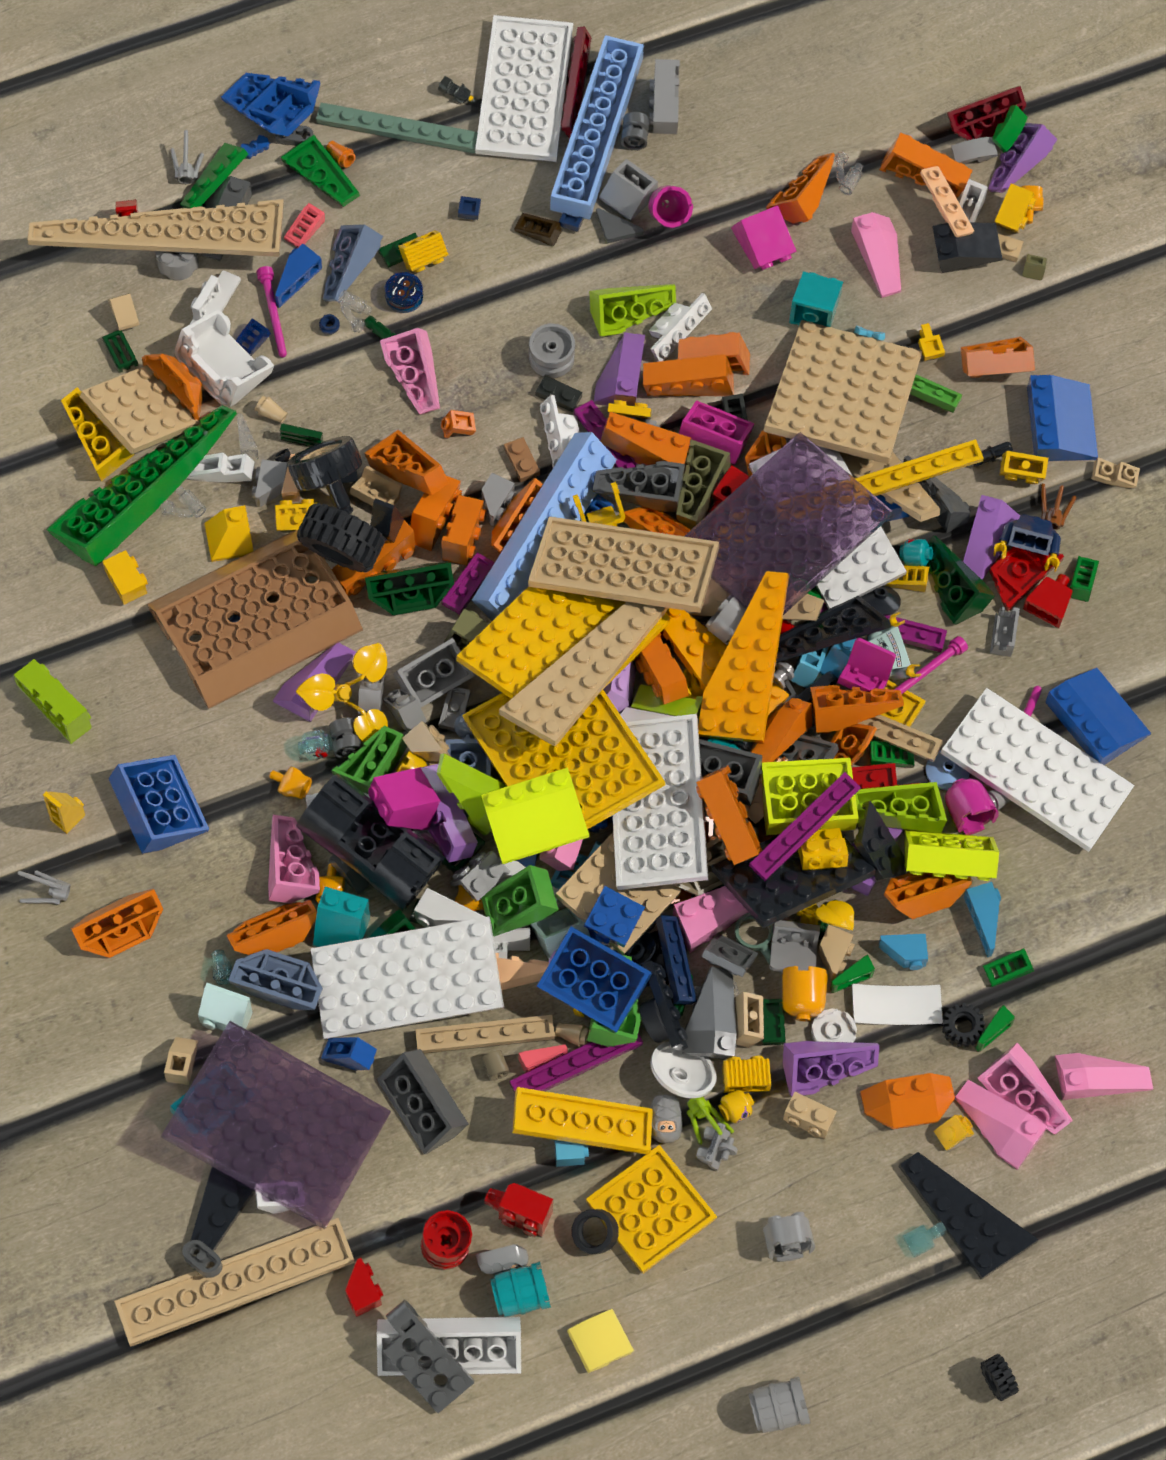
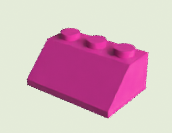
(717, 429)

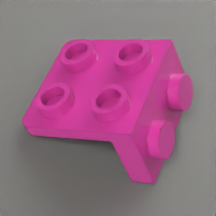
(867, 666)

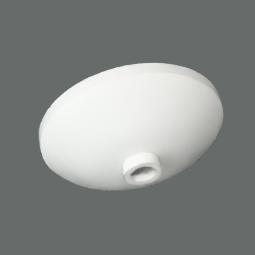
(682, 1073)

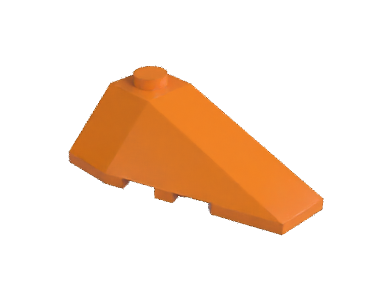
(805, 192)
(840, 708)
(784, 729)
(853, 741)

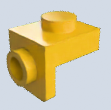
(954, 1131)

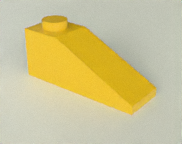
(64, 810)

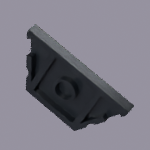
(878, 845)

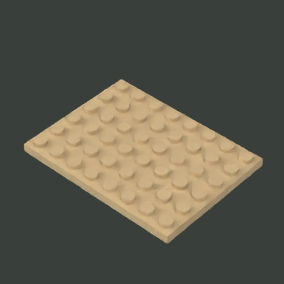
(844, 391)

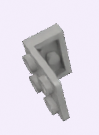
(481, 874)
(793, 945)

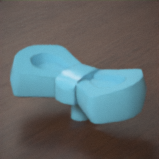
(877, 335)

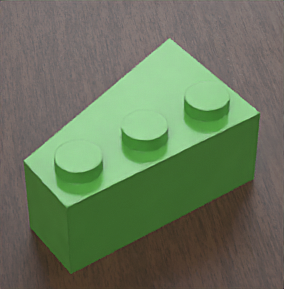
(374, 759)

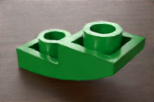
(1008, 132)

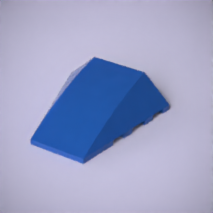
(273, 103)

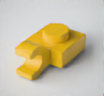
(930, 345)

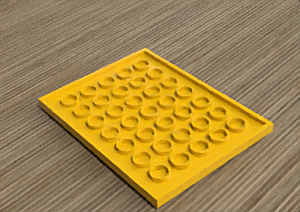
(537, 633)
(599, 750)

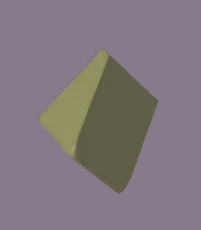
(1034, 267)

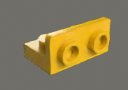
(290, 515)

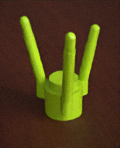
(701, 1108)

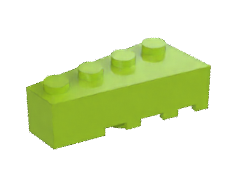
(53, 700)

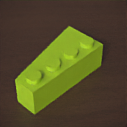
(906, 806)

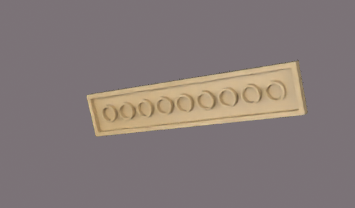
(240, 1282)

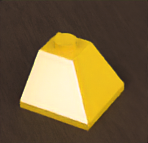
(229, 534)

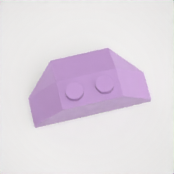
(621, 688)

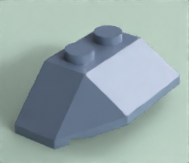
(277, 979)

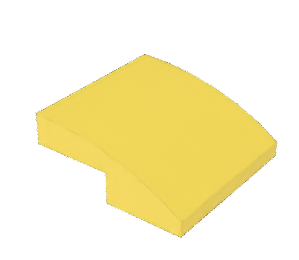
(600, 1340)

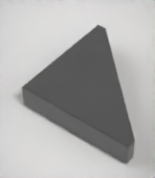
(616, 228)

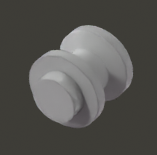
(783, 672)

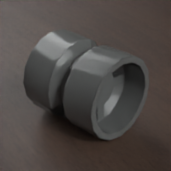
(635, 131)
(344, 737)

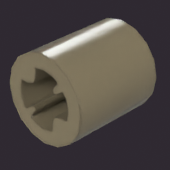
(496, 1065)

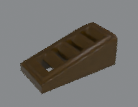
(548, 236)

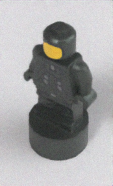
(460, 93)

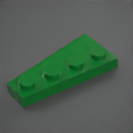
(216, 172)

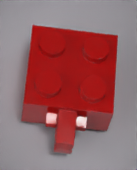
(521, 1208)

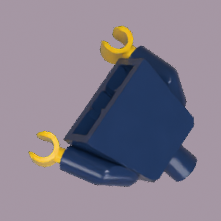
(1032, 535)

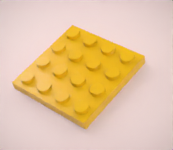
(652, 1208)

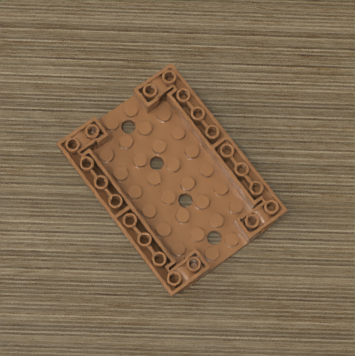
(268, 634)

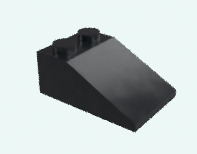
(967, 251)

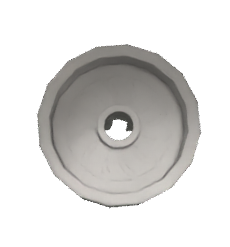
(551, 350)

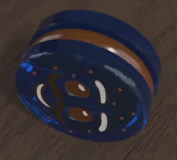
(404, 292)

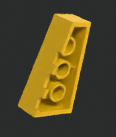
(99, 442)

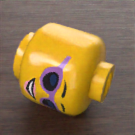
(736, 1106)

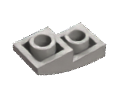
(976, 149)

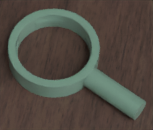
(763, 947)

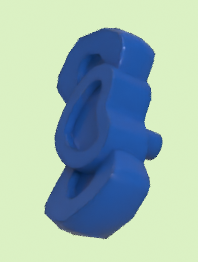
(256, 146)

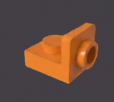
(458, 422)

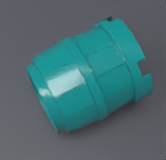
(520, 1290)

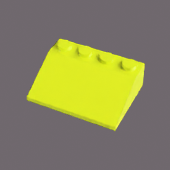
(795, 785)
(535, 815)
(951, 854)

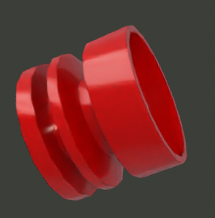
(446, 1227)

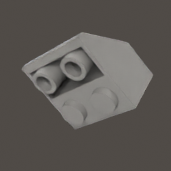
(628, 190)

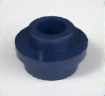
(329, 319)

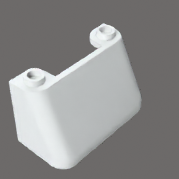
(219, 360)

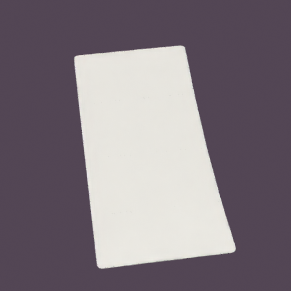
(897, 1004)

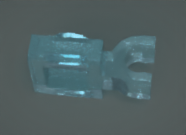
(921, 1240)

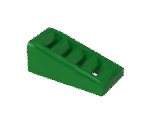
(1080, 590)
(876, 746)
(1005, 961)
(857, 973)
(999, 1024)

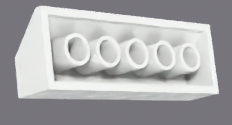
(478, 1344)

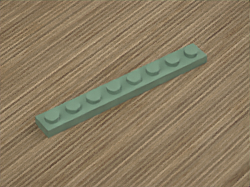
(397, 127)

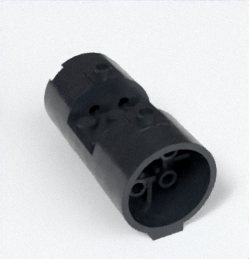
(385, 855)

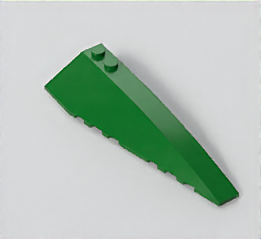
(113, 513)

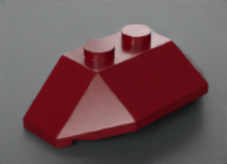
(983, 115)

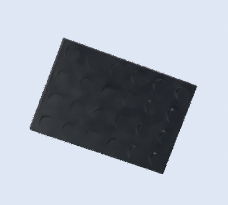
(789, 886)

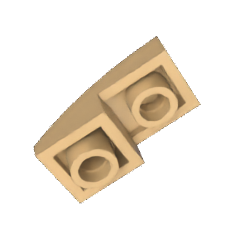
(1118, 475)

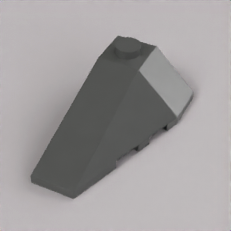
(648, 486)
(952, 508)
(713, 1019)

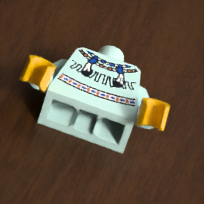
(891, 640)

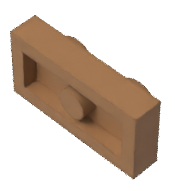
(521, 459)

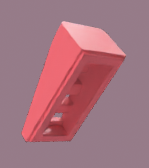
(310, 214)
(535, 1058)

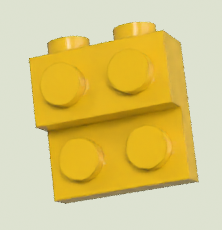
(824, 850)

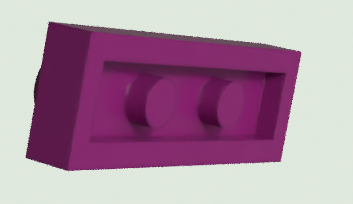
(467, 583)

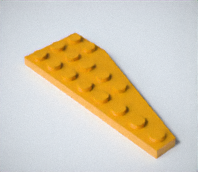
(702, 651)
(741, 686)

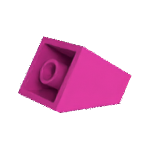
(765, 238)
(405, 799)

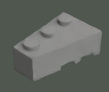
(665, 97)

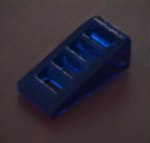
(248, 331)

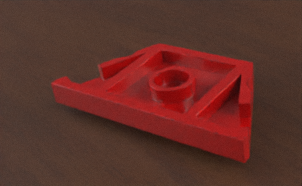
(1019, 574)

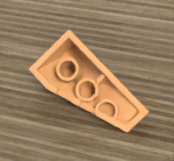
(515, 972)

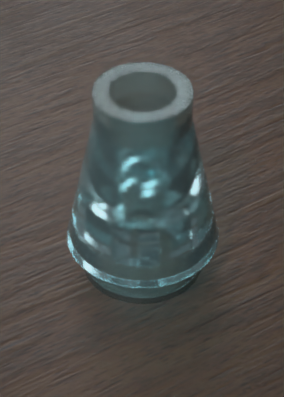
(221, 967)

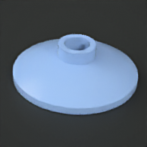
(944, 777)

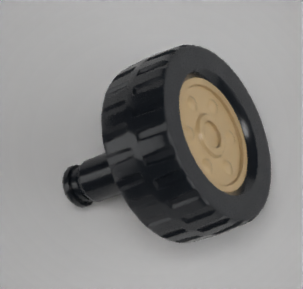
(326, 466)

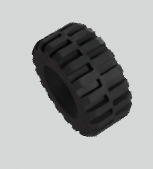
(340, 537)

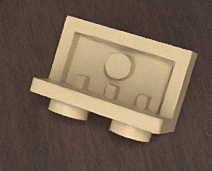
(376, 485)

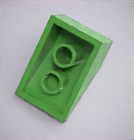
(520, 900)

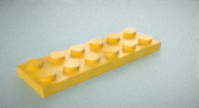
(582, 1120)

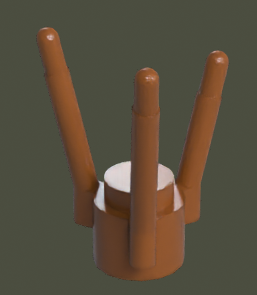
(1054, 514)

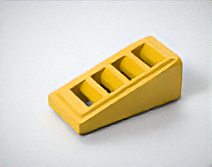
(914, 585)

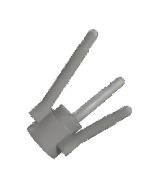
(186, 173)
(58, 888)

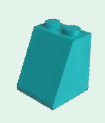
(815, 299)
(340, 918)

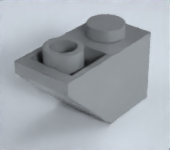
(270, 481)
(496, 495)
(371, 694)
(404, 709)

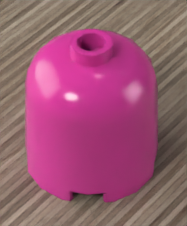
(678, 208)
(970, 806)

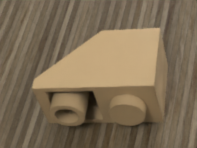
(425, 743)
(833, 950)
(180, 1060)

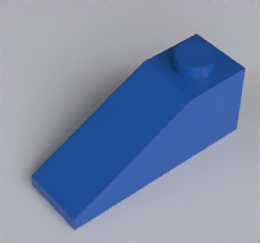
(299, 269)

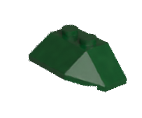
(410, 587)

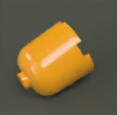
(804, 992)

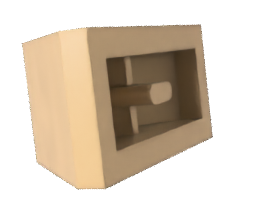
(124, 311)

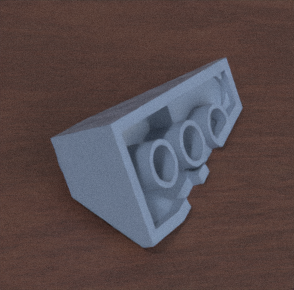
(353, 251)

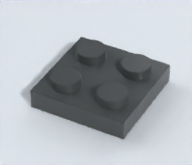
(729, 955)

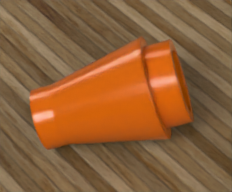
(343, 156)

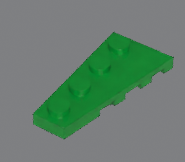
(319, 168)

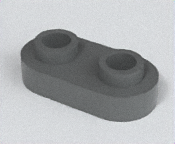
(204, 1260)

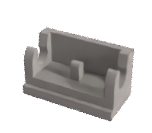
(1004, 632)

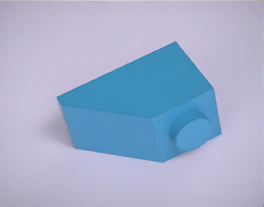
(837, 658)
(906, 949)

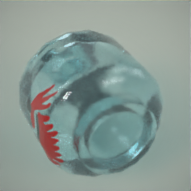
(315, 744)

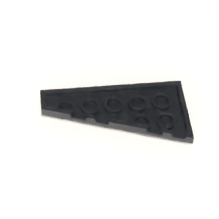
(833, 626)
(220, 1207)
(975, 1226)

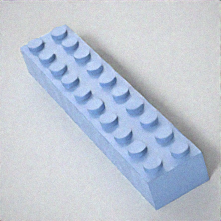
(596, 127)
(570, 476)

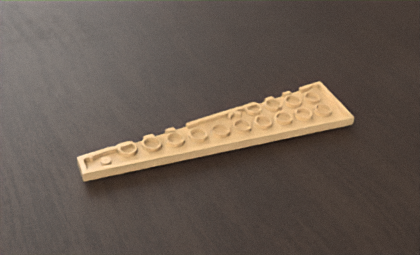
(217, 230)
(570, 684)

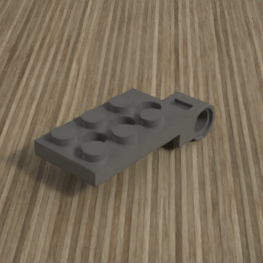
(802, 748)
(411, 1325)

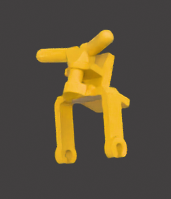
(605, 515)

